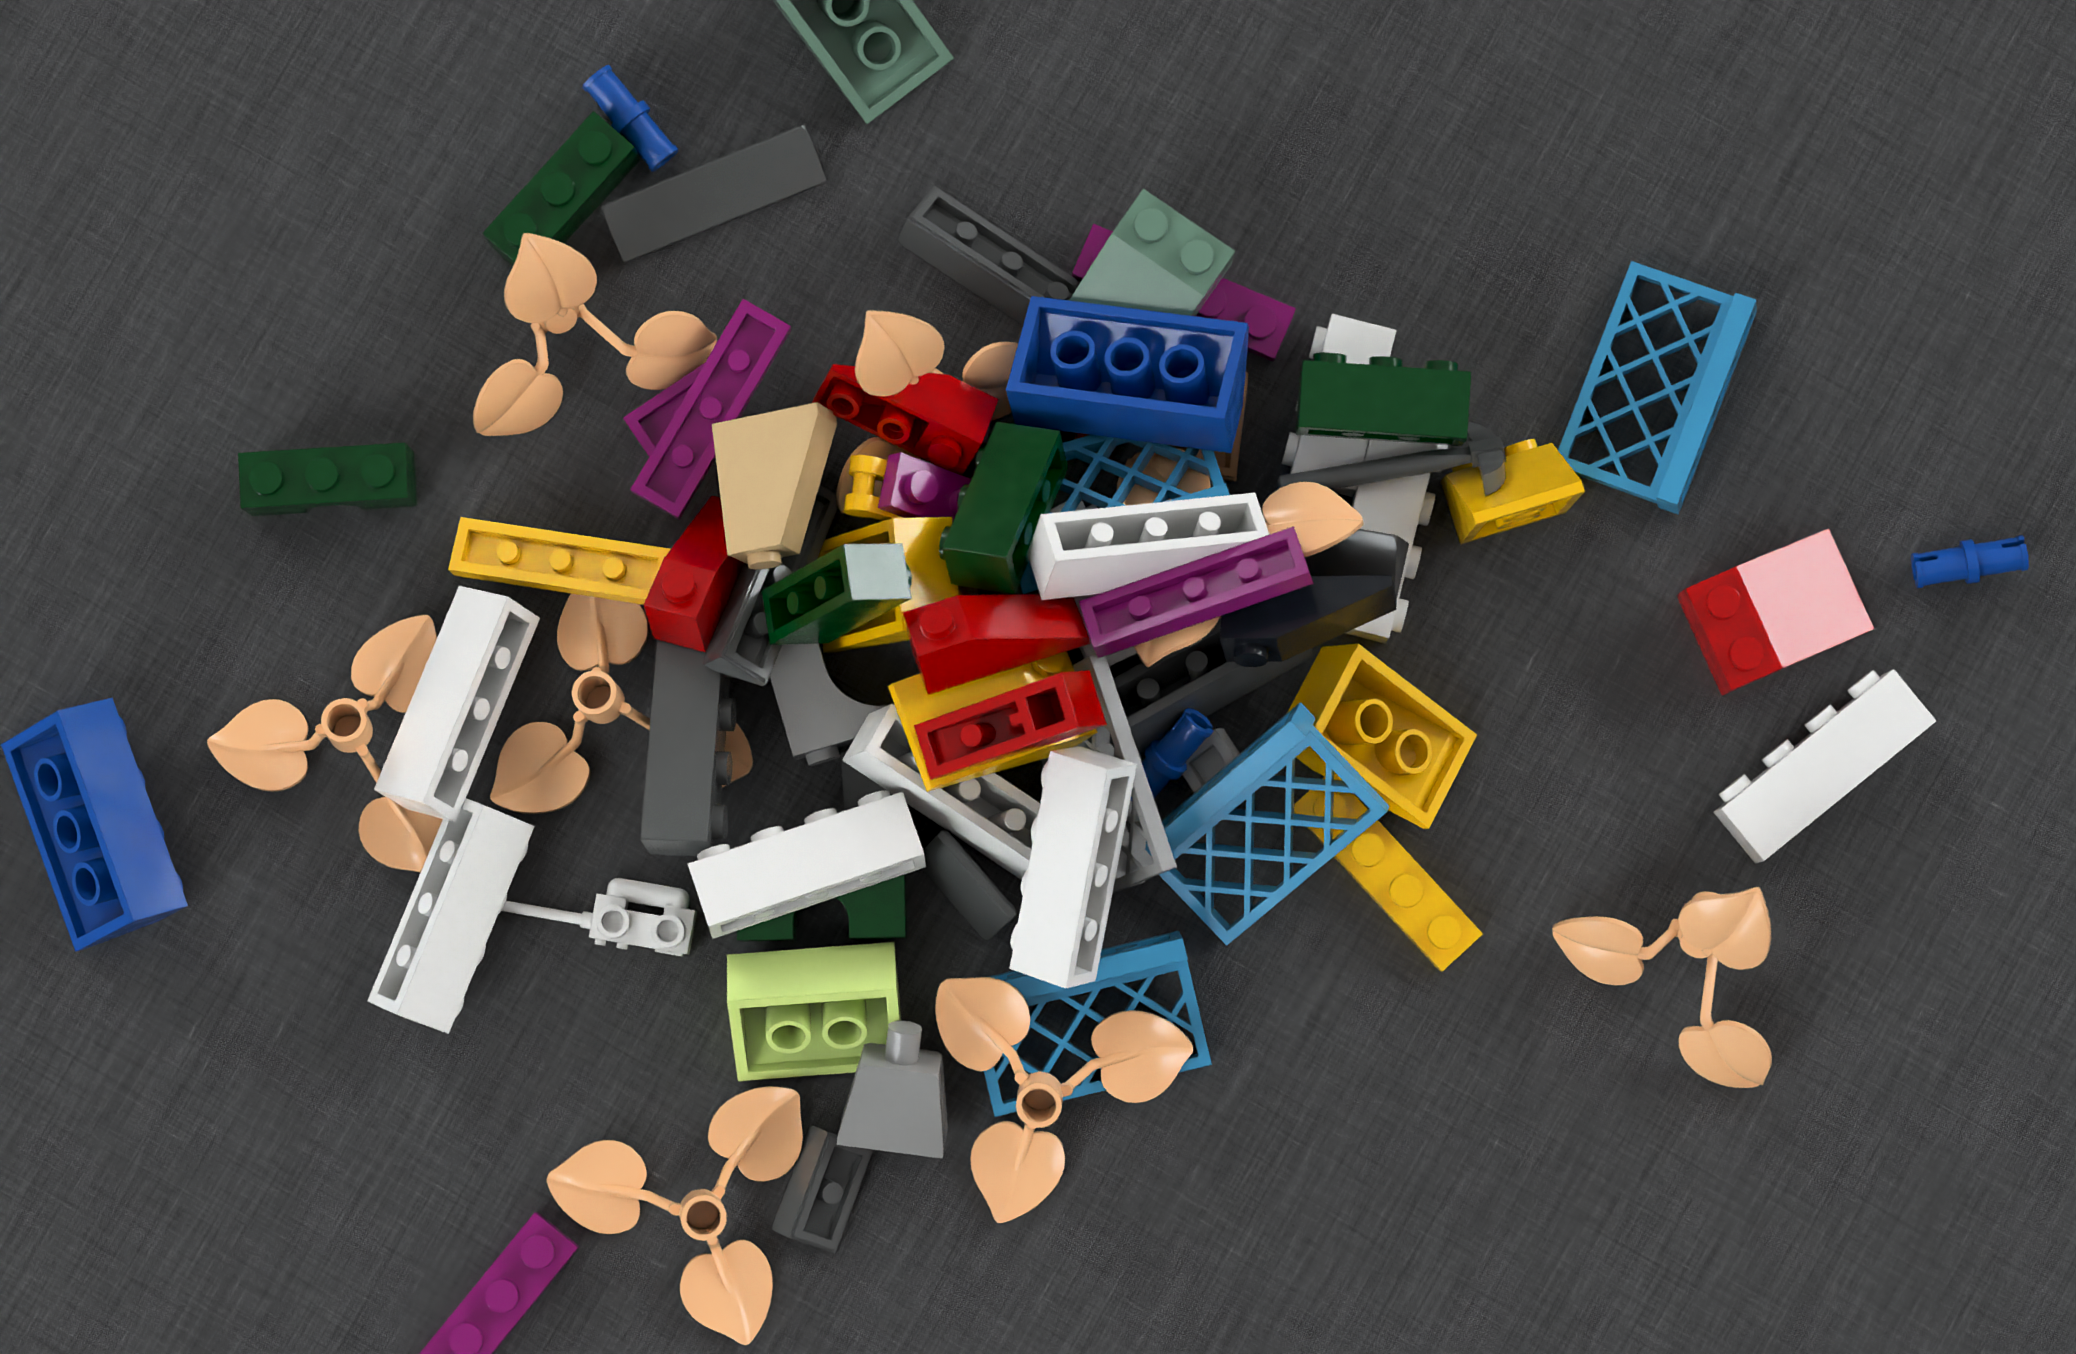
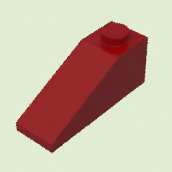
(693, 582)
(989, 634)
(1010, 723)

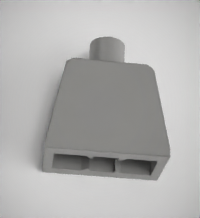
(897, 1097)

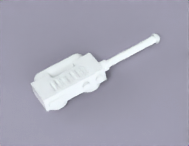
(613, 922)

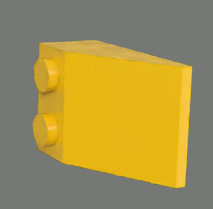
(1535, 488)
(928, 573)
(917, 707)
(1384, 730)

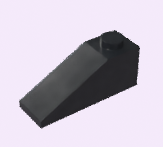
(1304, 618)

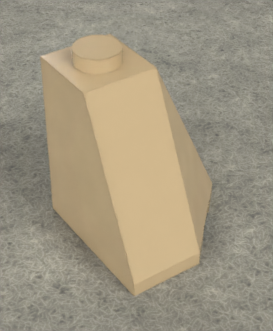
(771, 479)

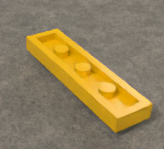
(555, 560)
(1397, 882)

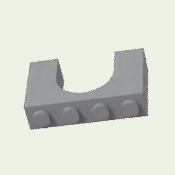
(811, 706)

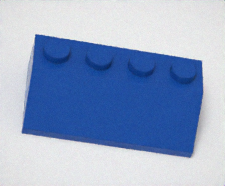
(1129, 374)
(94, 823)

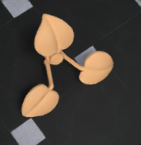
(550, 292)
(897, 352)
(1314, 511)
(268, 739)
(537, 763)
(1709, 926)
(983, 1020)
(720, 1288)

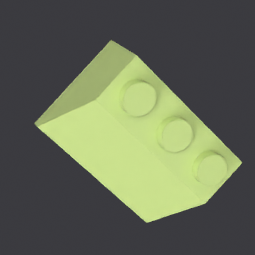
(810, 1008)

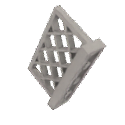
(1134, 862)

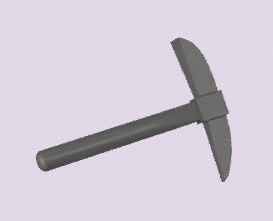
(1483, 451)

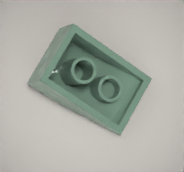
(869, 47)
(1156, 262)

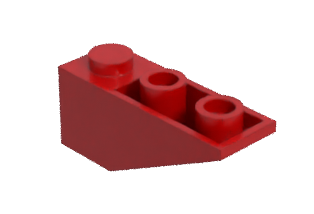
(932, 419)

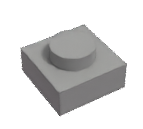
(1210, 758)

